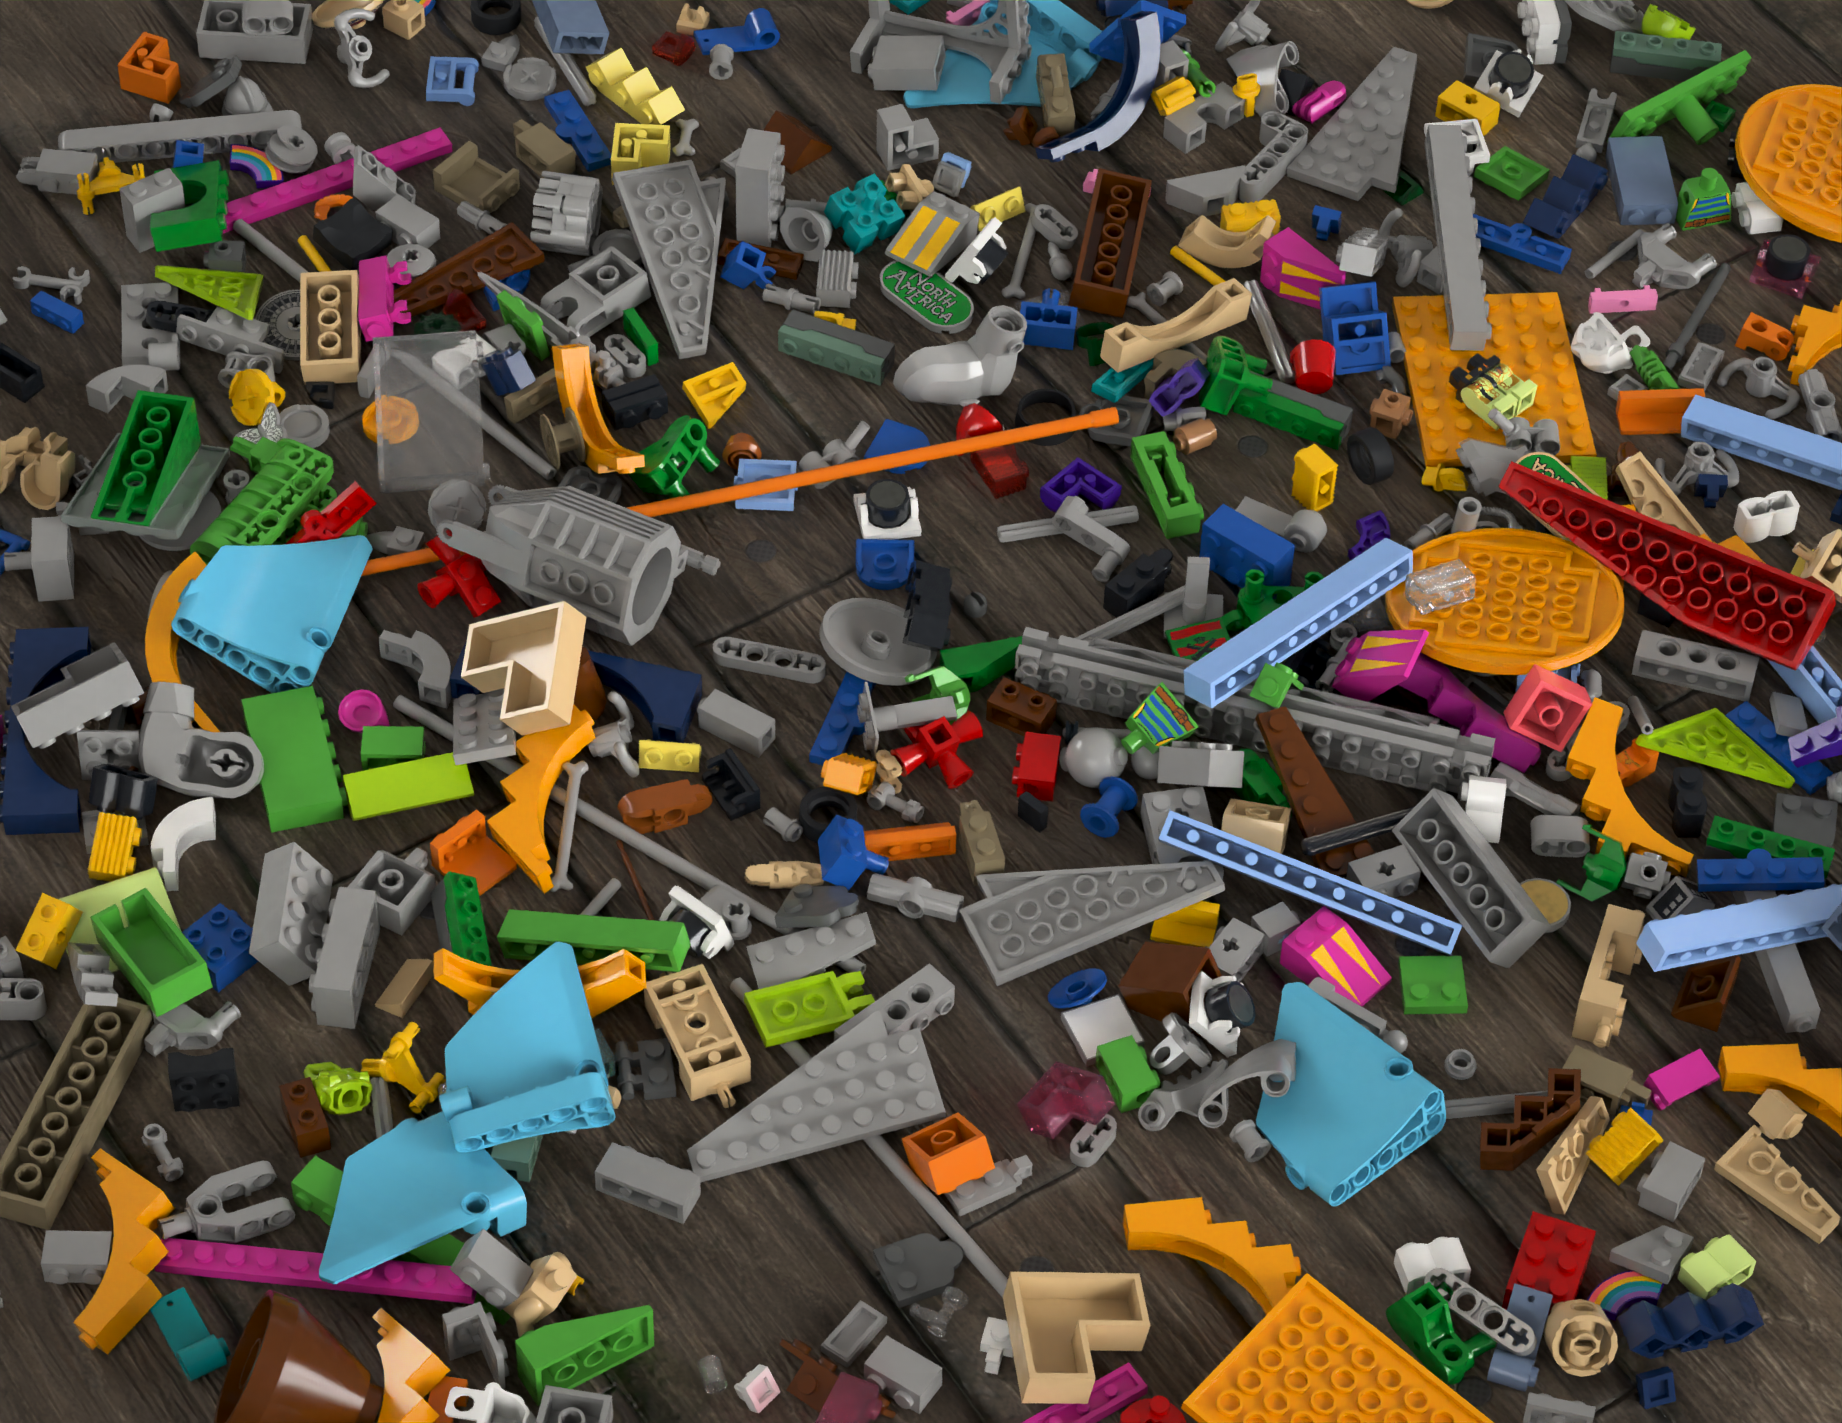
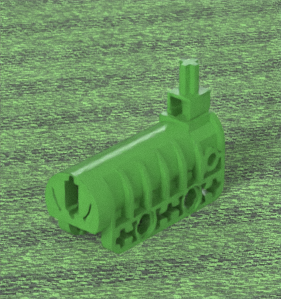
(273, 499)

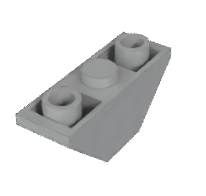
(376, 183)
(1205, 192)

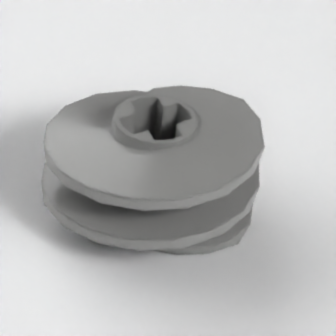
(291, 149)
(418, 259)

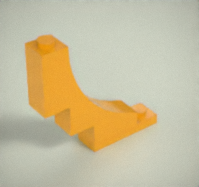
(521, 824)
(125, 1289)
(409, 1373)

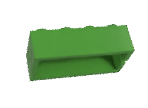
(152, 952)

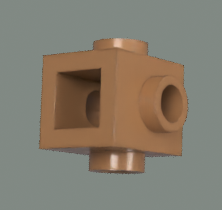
(1390, 413)

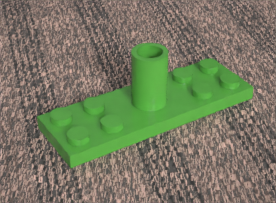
(1685, 103)

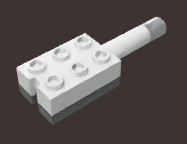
(1546, 28)

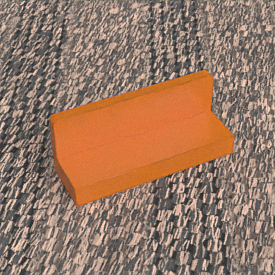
(1653, 410)
(912, 841)

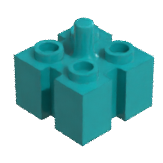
(864, 213)

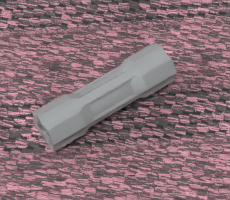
(1533, 794)

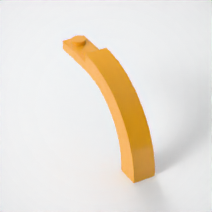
(578, 393)
(162, 641)

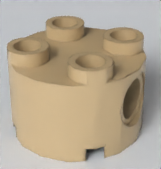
(1580, 1337)

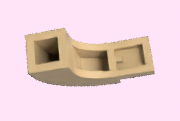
(1226, 248)

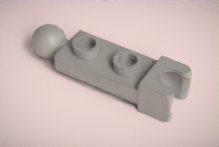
(1595, 125)
(1367, 1019)

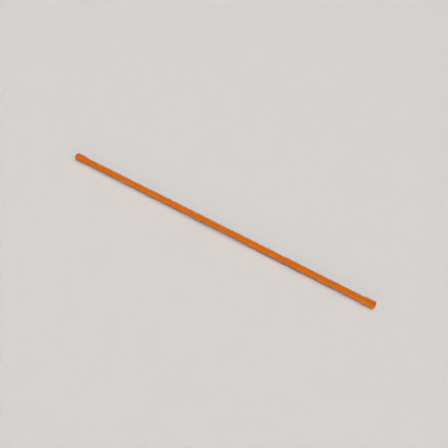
(1091, 420)

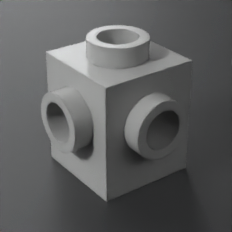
(1637, 881)

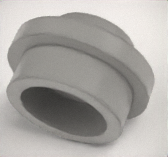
(1462, 1058)

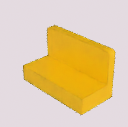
(1188, 926)

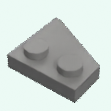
(1654, 1253)

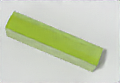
(406, 786)

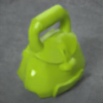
(339, 1088)

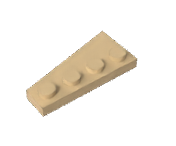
(1654, 496)
(1567, 1160)
(1768, 1179)

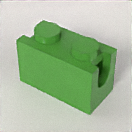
(391, 745)
(1126, 1072)

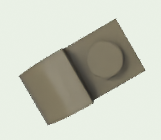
(1165, 366)

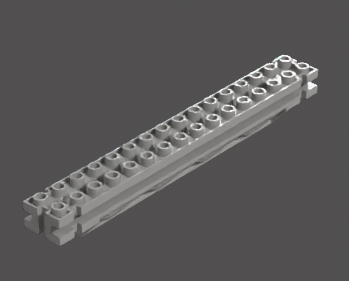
(1339, 729)

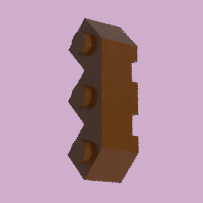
(1535, 1122)

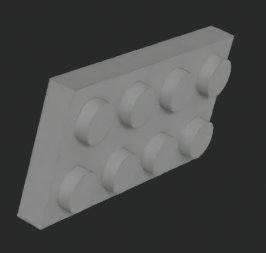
(478, 728)

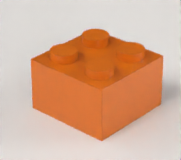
(948, 1153)

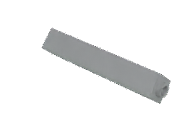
(1785, 978)

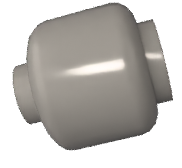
(1306, 529)

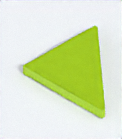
(228, 289)
(1718, 743)

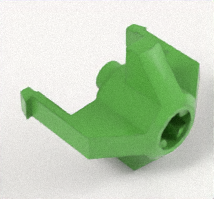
(944, 684)

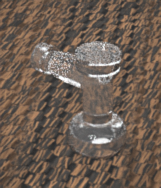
(953, 1301)

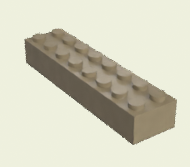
(70, 1110)

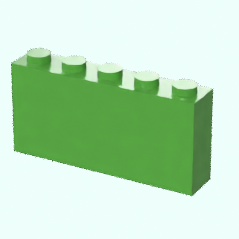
(298, 767)

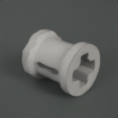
(721, 62)
(1165, 288)
(235, 482)
(1250, 1140)

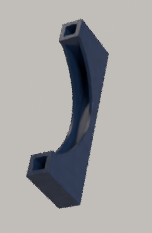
(661, 693)
(30, 797)

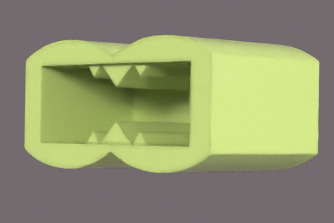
(1717, 1265)

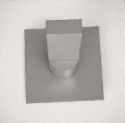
(1197, 604)
(899, 716)
(108, 746)

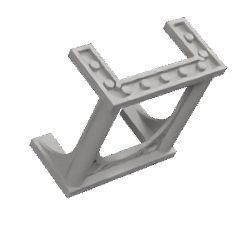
(998, 51)

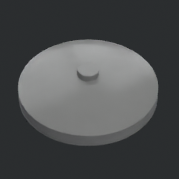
(867, 641)

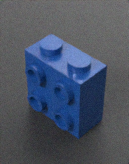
(223, 944)

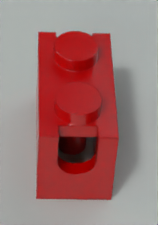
(1038, 765)

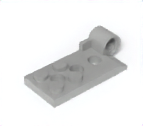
(162, 345)

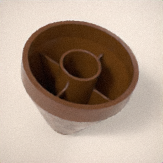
(294, 1372)

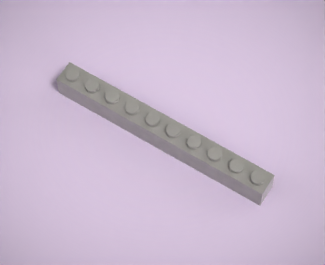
(1456, 238)

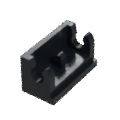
(1310, 662)
(731, 785)

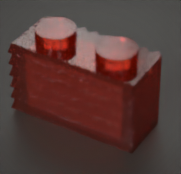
(1001, 469)

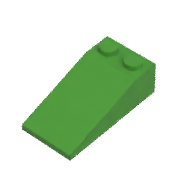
(581, 1348)

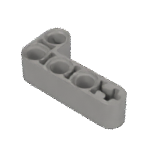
(1283, 142)

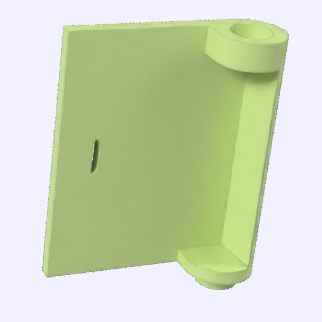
(105, 895)

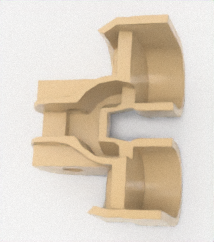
(46, 464)

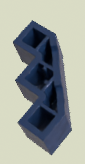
(1566, 197)
(1690, 1321)

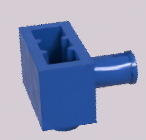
(1049, 323)
(845, 853)

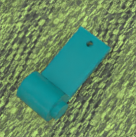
(188, 1336)

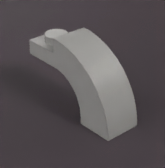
(424, 656)

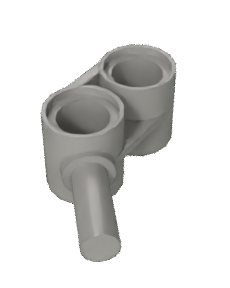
(1517, 430)
(834, 453)

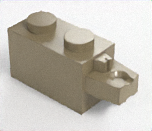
(543, 149)
(979, 841)
(1607, 1080)

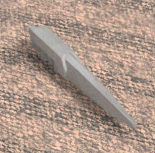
(603, 367)

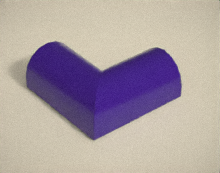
(1083, 480)

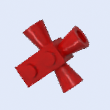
(460, 575)
(938, 744)

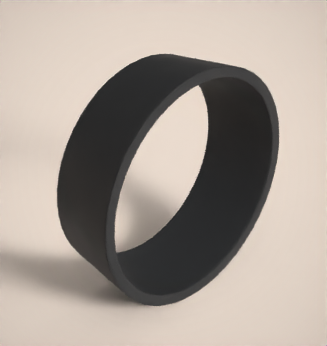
(1048, 396)

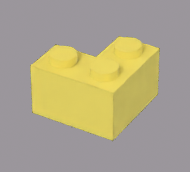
(639, 146)

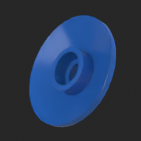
(1077, 988)

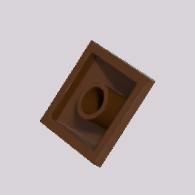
(800, 142)
(1706, 992)

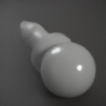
(1060, 265)

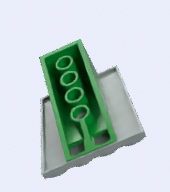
(149, 472)

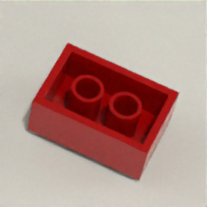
(1552, 1258)

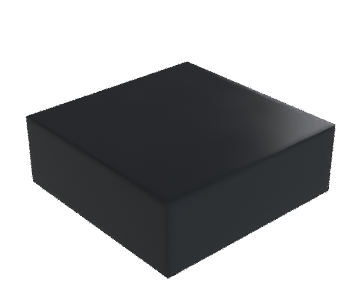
(1032, 811)

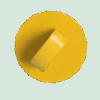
(250, 395)

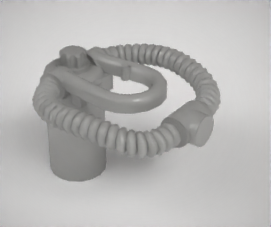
(1468, 514)

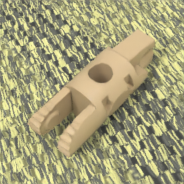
(784, 874)

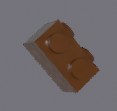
(1020, 708)

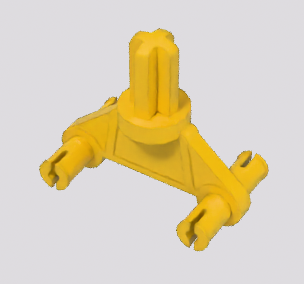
(108, 180)
(400, 1067)

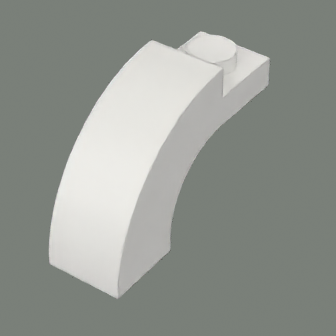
(179, 831)

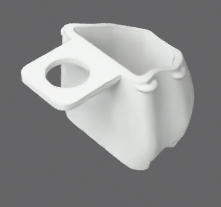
(1602, 346)
(490, 1406)

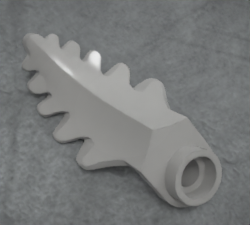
(1183, 1096)

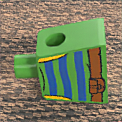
(1703, 201)
(1158, 722)

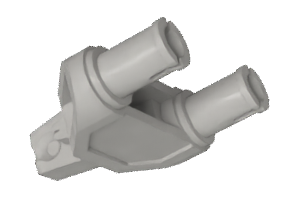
(1664, 266)
(188, 1029)

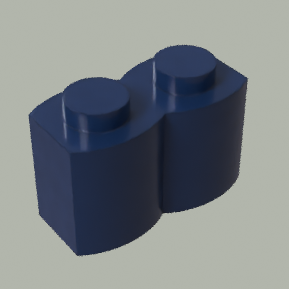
(508, 371)

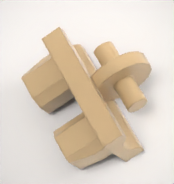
(909, 187)

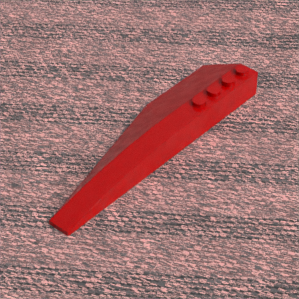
(1683, 573)

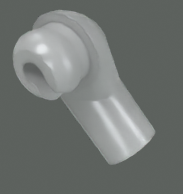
(1592, 683)

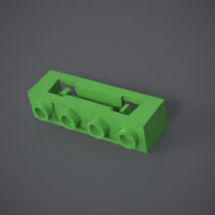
(1183, 513)

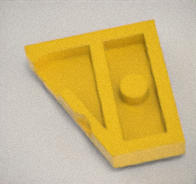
(715, 392)

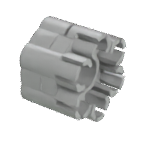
(570, 213)

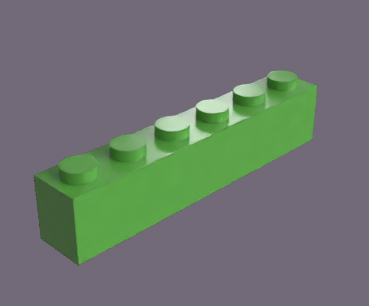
(657, 943)

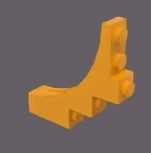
(1815, 337)
(1605, 797)
(603, 980)
(1783, 1069)
(1188, 1230)

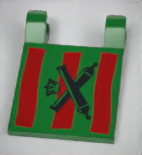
(1203, 637)

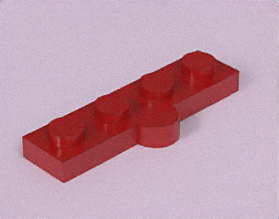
(334, 518)

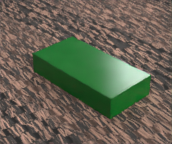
(640, 335)

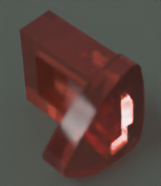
(674, 48)
(464, 311)

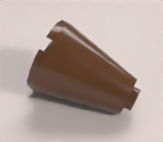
(589, 689)

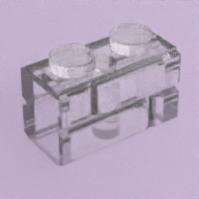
(1440, 586)

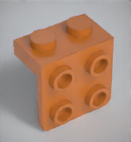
(471, 853)

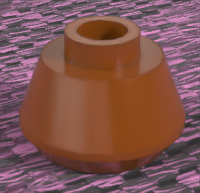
(740, 446)

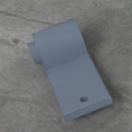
(1516, 1370)

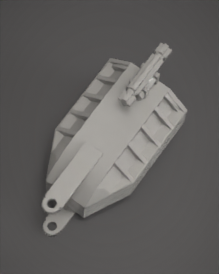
(582, 552)

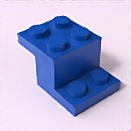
(1110, 42)
(1355, 327)

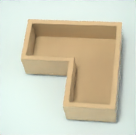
(534, 659)
(1060, 1319)

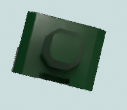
(1092, 344)

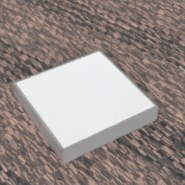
(1099, 1024)

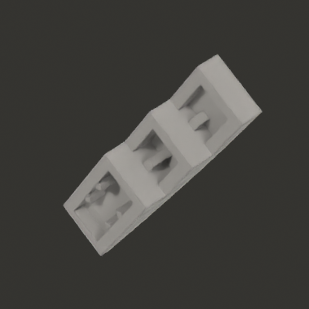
(92, 974)

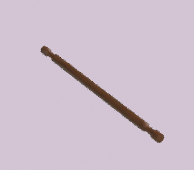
(635, 881)

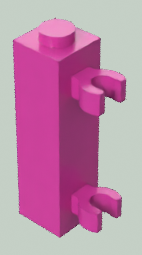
(376, 297)

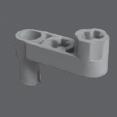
(1073, 522)

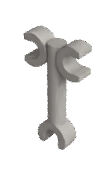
(68, 287)

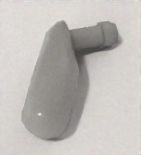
(1182, 41)

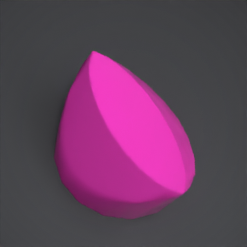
(362, 709)

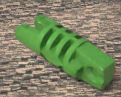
(1652, 369)

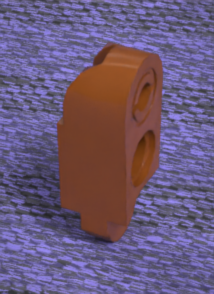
(663, 806)

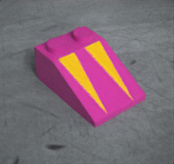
(1297, 269)
(1378, 662)
(1333, 951)

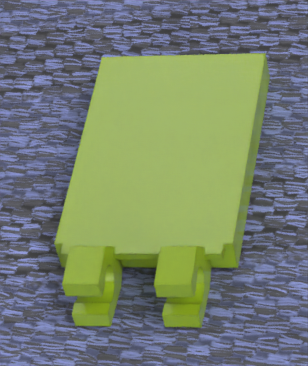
(806, 1006)

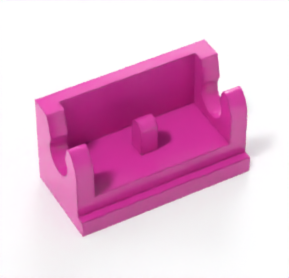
(1680, 1079)

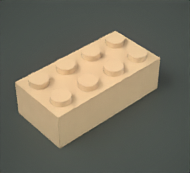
(330, 326)

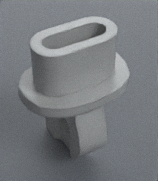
(1183, 417)

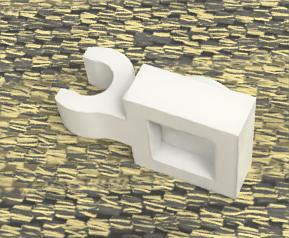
(996, 1343)

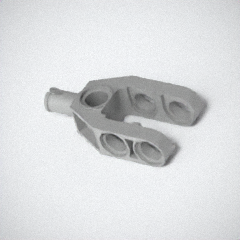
(224, 1226)

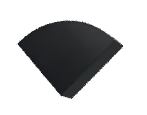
(321, 393)

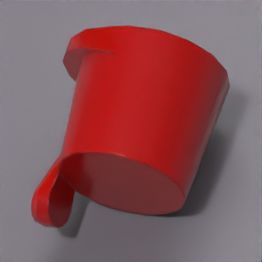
(1313, 365)

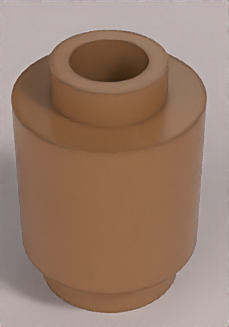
(1194, 436)

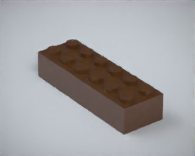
(1110, 243)

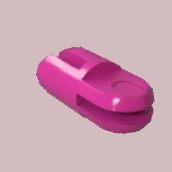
(1320, 101)

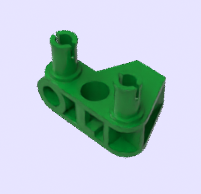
(1230, 374)
(682, 442)
(1256, 599)
(1427, 1329)

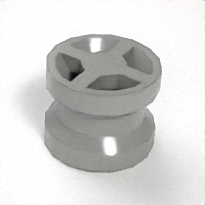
(339, 147)

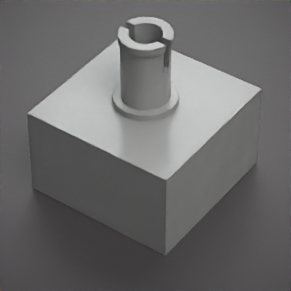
(49, 559)

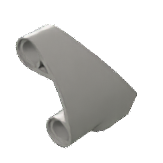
(1265, 62)
(1270, 1061)

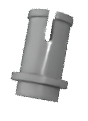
(788, 828)

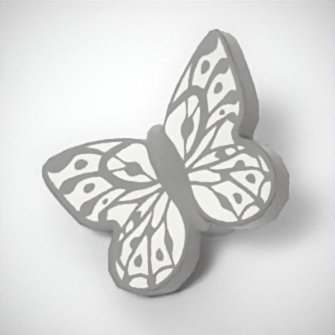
(269, 427)

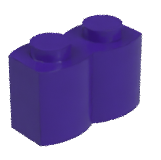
(1177, 388)

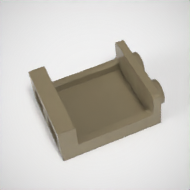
(473, 180)

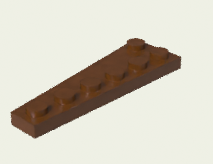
(495, 255)
(1309, 789)

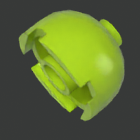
(1665, 24)

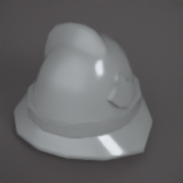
(244, 98)
(805, 231)

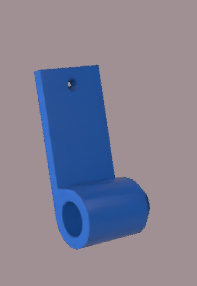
(756, 34)

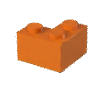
(148, 69)

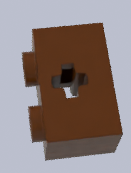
(305, 1117)

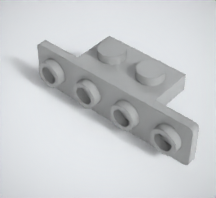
(229, 333)

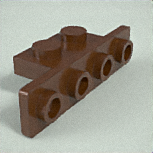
(817, 1378)

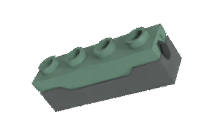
(1662, 56)
(836, 347)

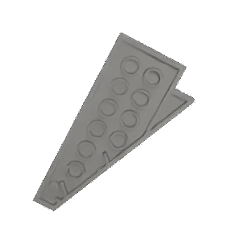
(1366, 134)
(678, 240)
(1057, 913)
(839, 1096)

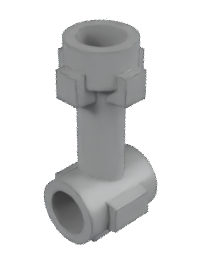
(884, 795)
(154, 1143)

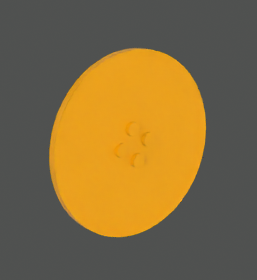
(1794, 155)
(1531, 605)

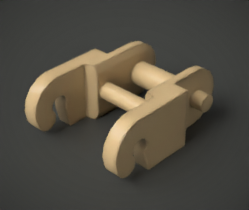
(886, 767)

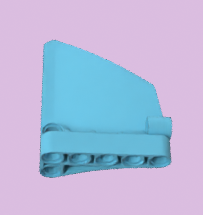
(272, 607)
(1351, 1103)

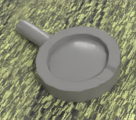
(620, 239)
(305, 424)

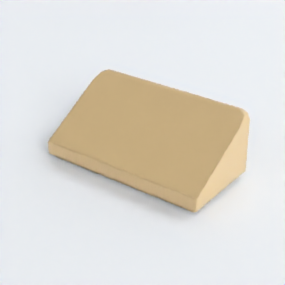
(406, 986)

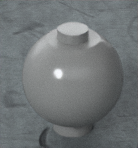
(1093, 756)

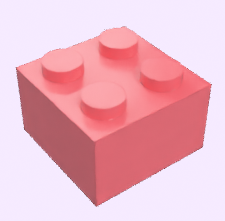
(1547, 708)

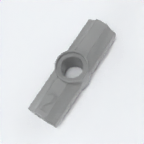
(1820, 405)
(915, 897)

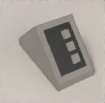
(1678, 898)

